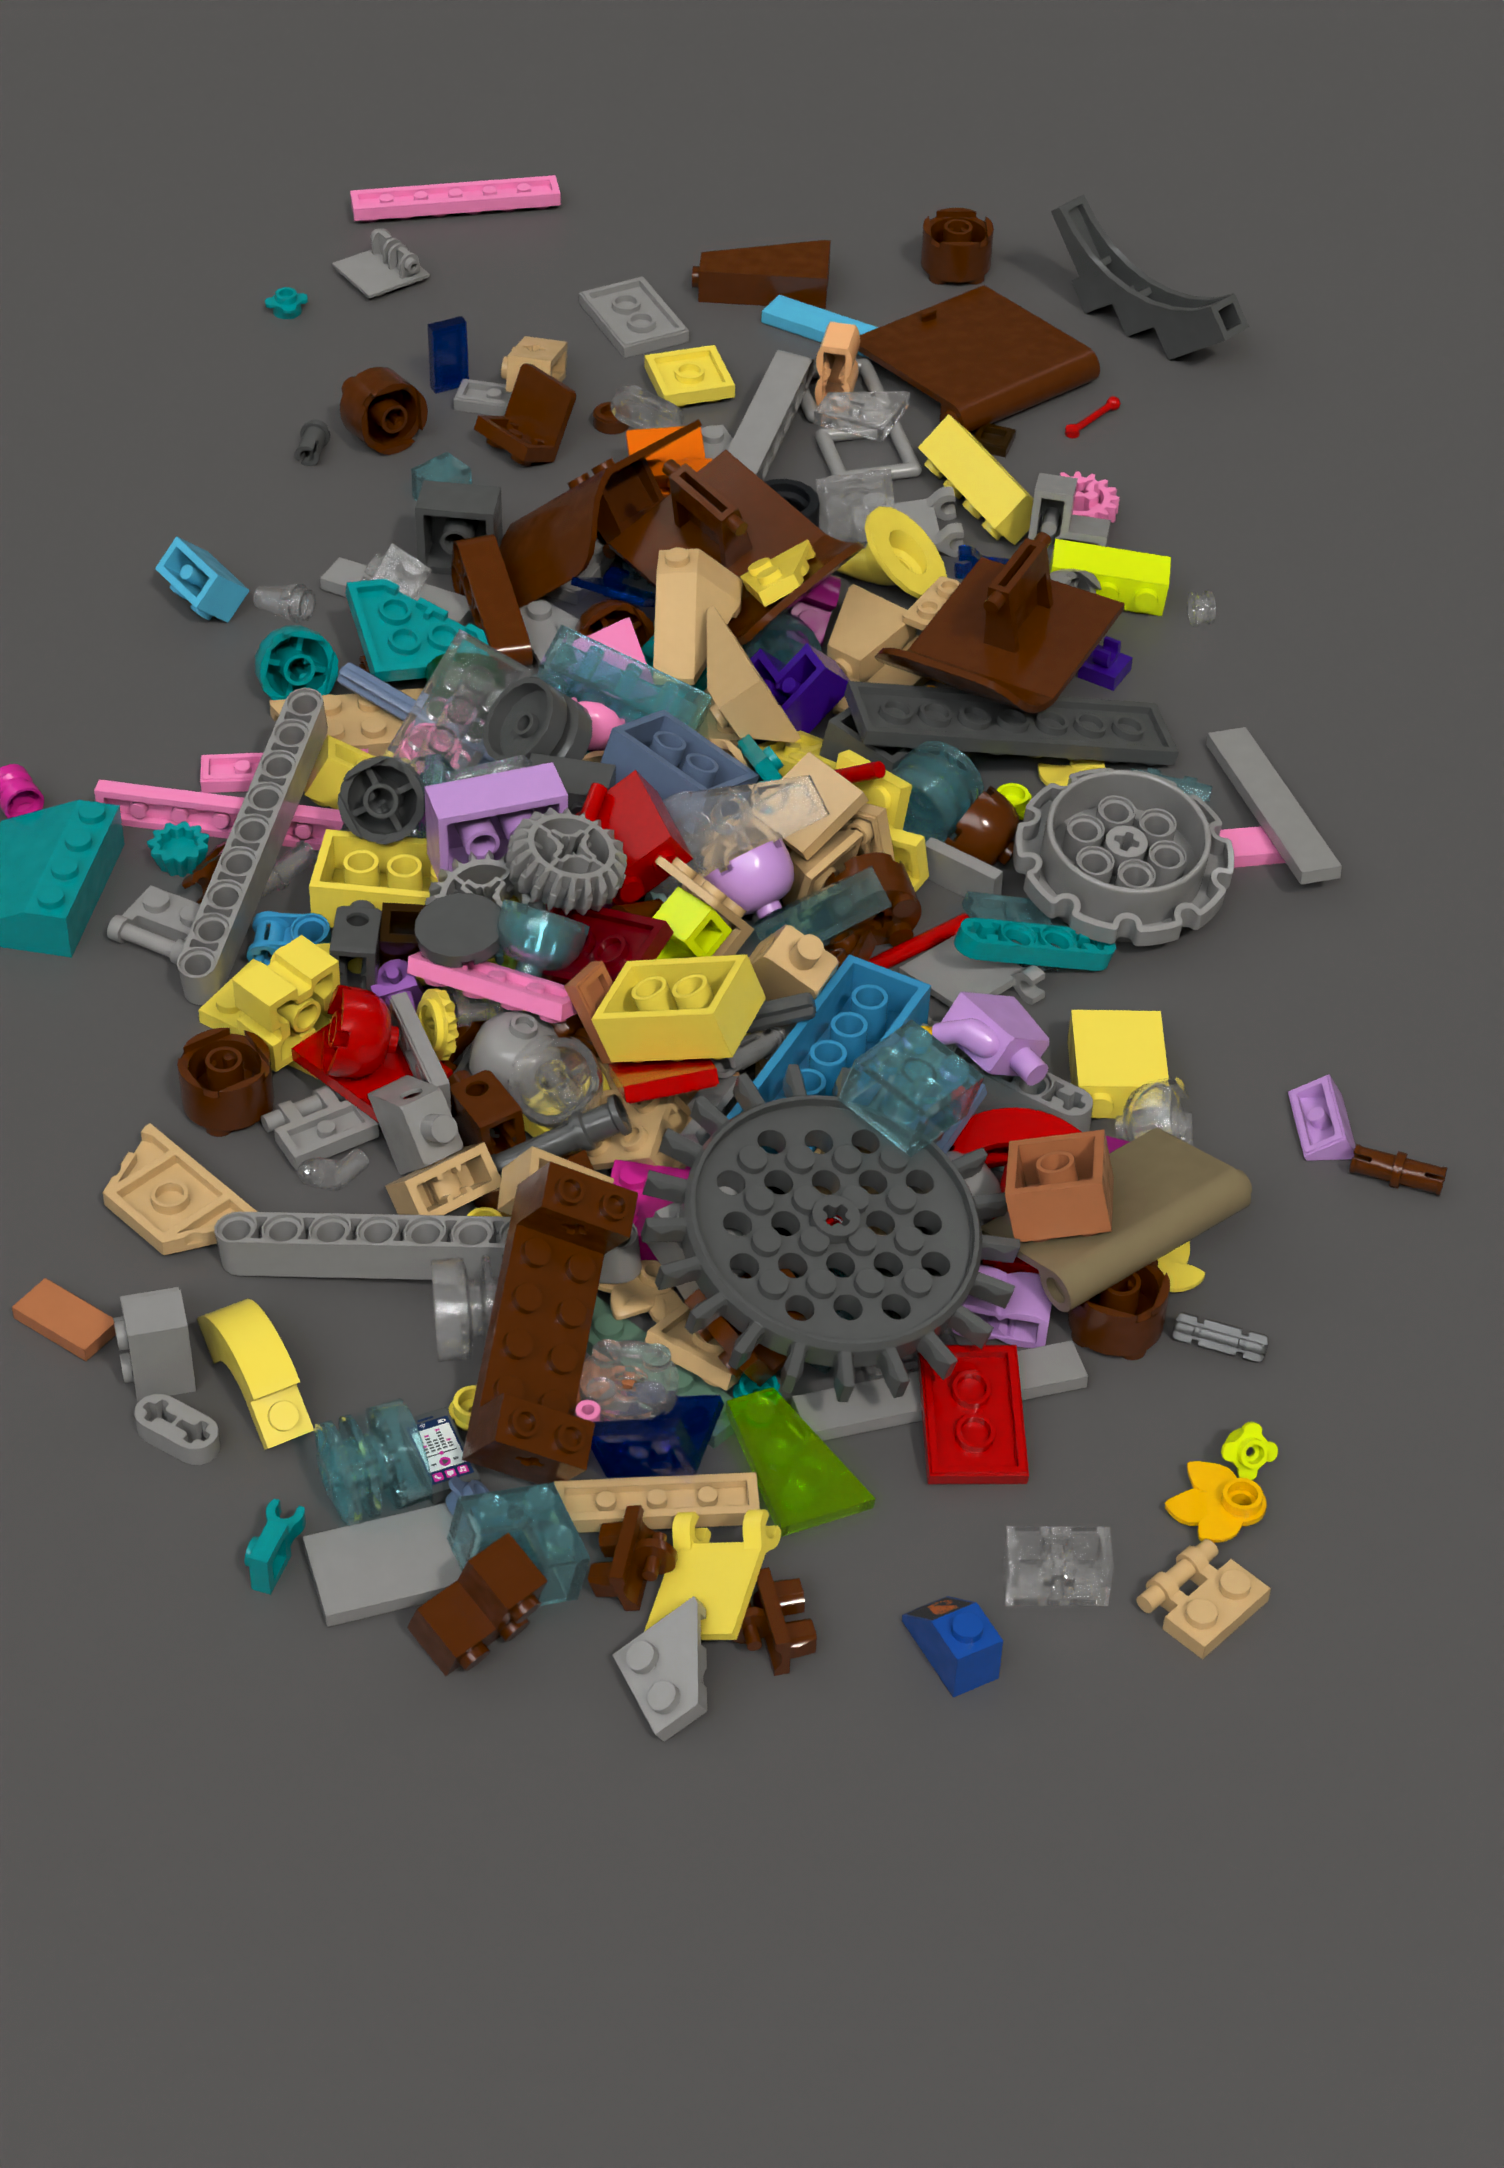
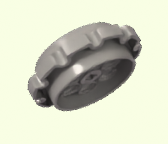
(1123, 856)

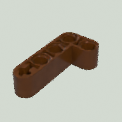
(483, 579)

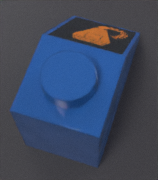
(957, 1642)

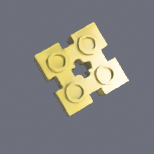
(287, 997)

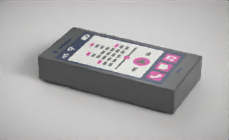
(444, 1452)

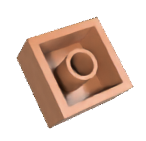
(1059, 1186)

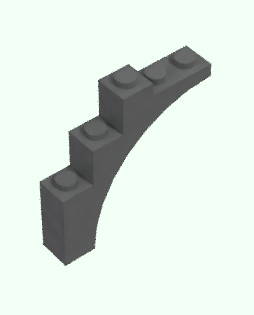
(1108, 277)

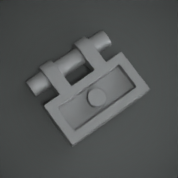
(318, 1126)

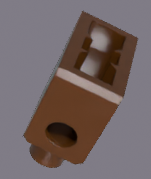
(483, 1104)

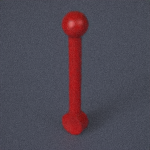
(1073, 430)

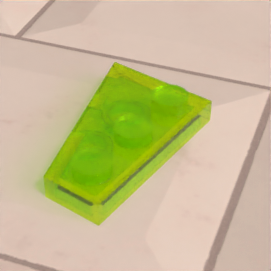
(793, 1466)

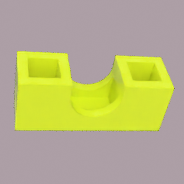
(695, 926)

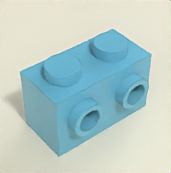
(201, 580)

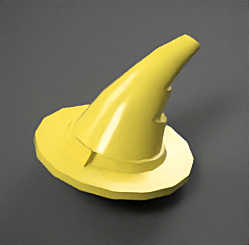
(896, 554)

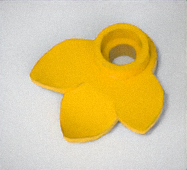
(1217, 1502)

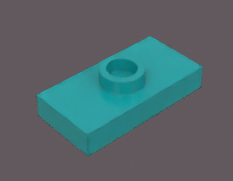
(763, 761)

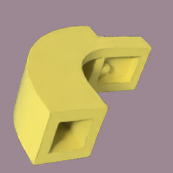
(262, 1367)

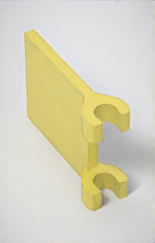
(715, 1573)

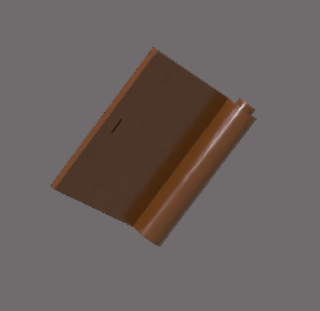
(981, 357)

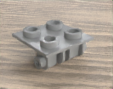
(383, 267)

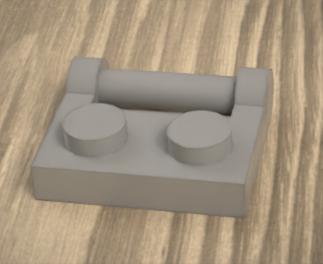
(156, 922)

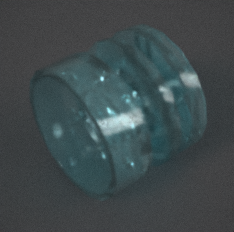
(941, 791)
(362, 1465)

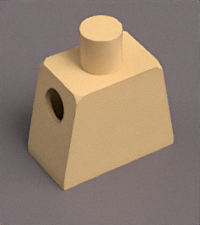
(792, 964)

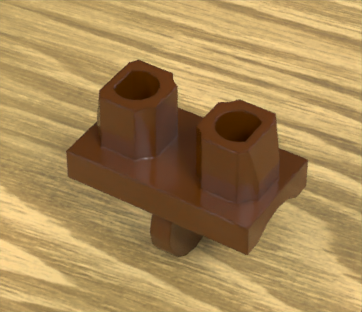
(637, 1558)
(767, 1621)

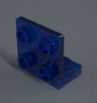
(658, 1445)

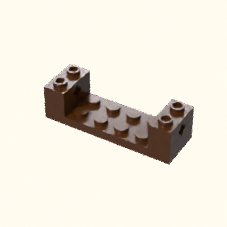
(542, 1325)

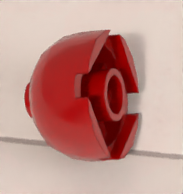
(357, 1033)

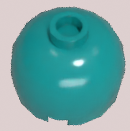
(294, 660)

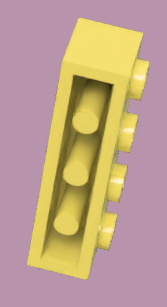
(980, 479)

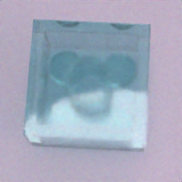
(911, 1087)

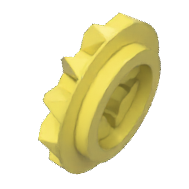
(439, 1021)

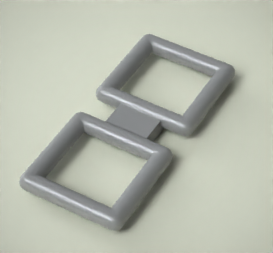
(826, 436)

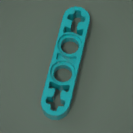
(991, 941)

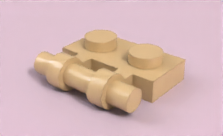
(1212, 1610)

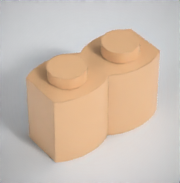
(837, 360)

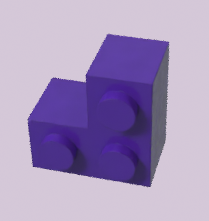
(804, 686)

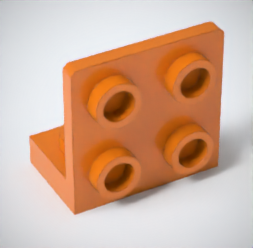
(684, 450)

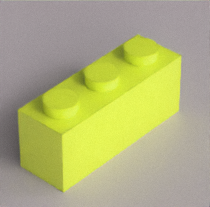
(1124, 575)

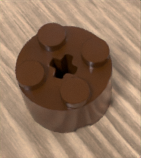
(957, 246)
(382, 409)
(896, 922)
(225, 1080)
(1125, 1316)

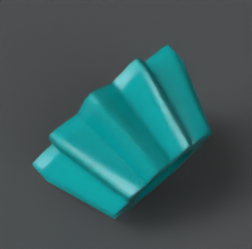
(178, 848)

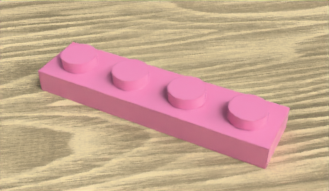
(498, 983)

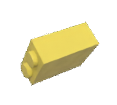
(1115, 1055)

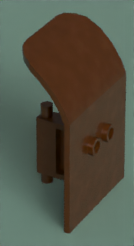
(736, 523)
(561, 536)
(1010, 632)

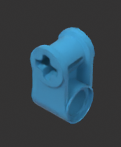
(283, 930)

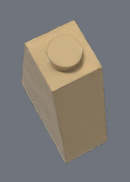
(863, 629)

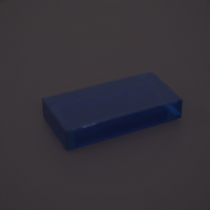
(448, 354)

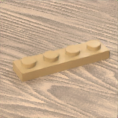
(714, 1497)

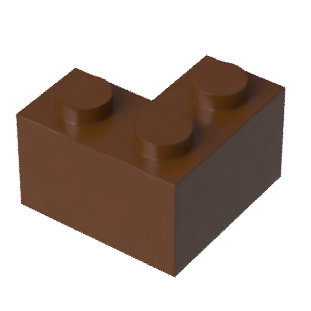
(485, 1603)

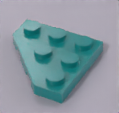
(399, 632)

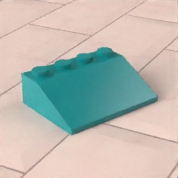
(55, 873)

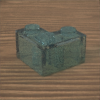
(539, 1526)

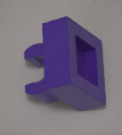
(1106, 665)

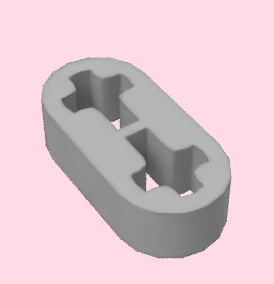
(181, 1424)

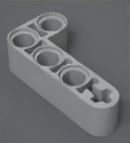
(1049, 1095)

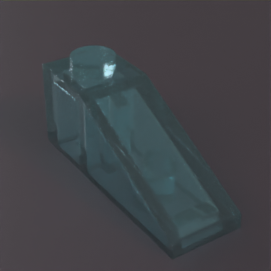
(830, 908)

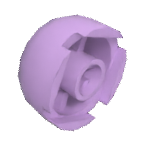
(757, 878)

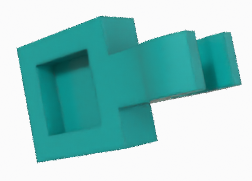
(272, 1549)

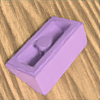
(1322, 1121)

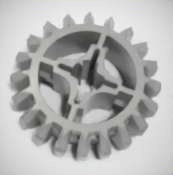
(566, 861)
(484, 878)

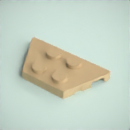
(357, 720)
(169, 1196)

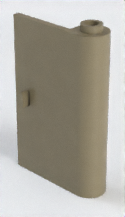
(1160, 1201)

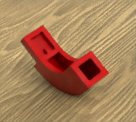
(997, 1127)

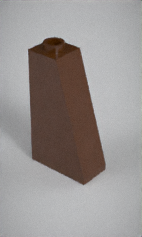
(765, 272)

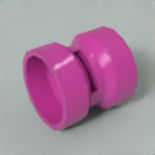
(18, 792)

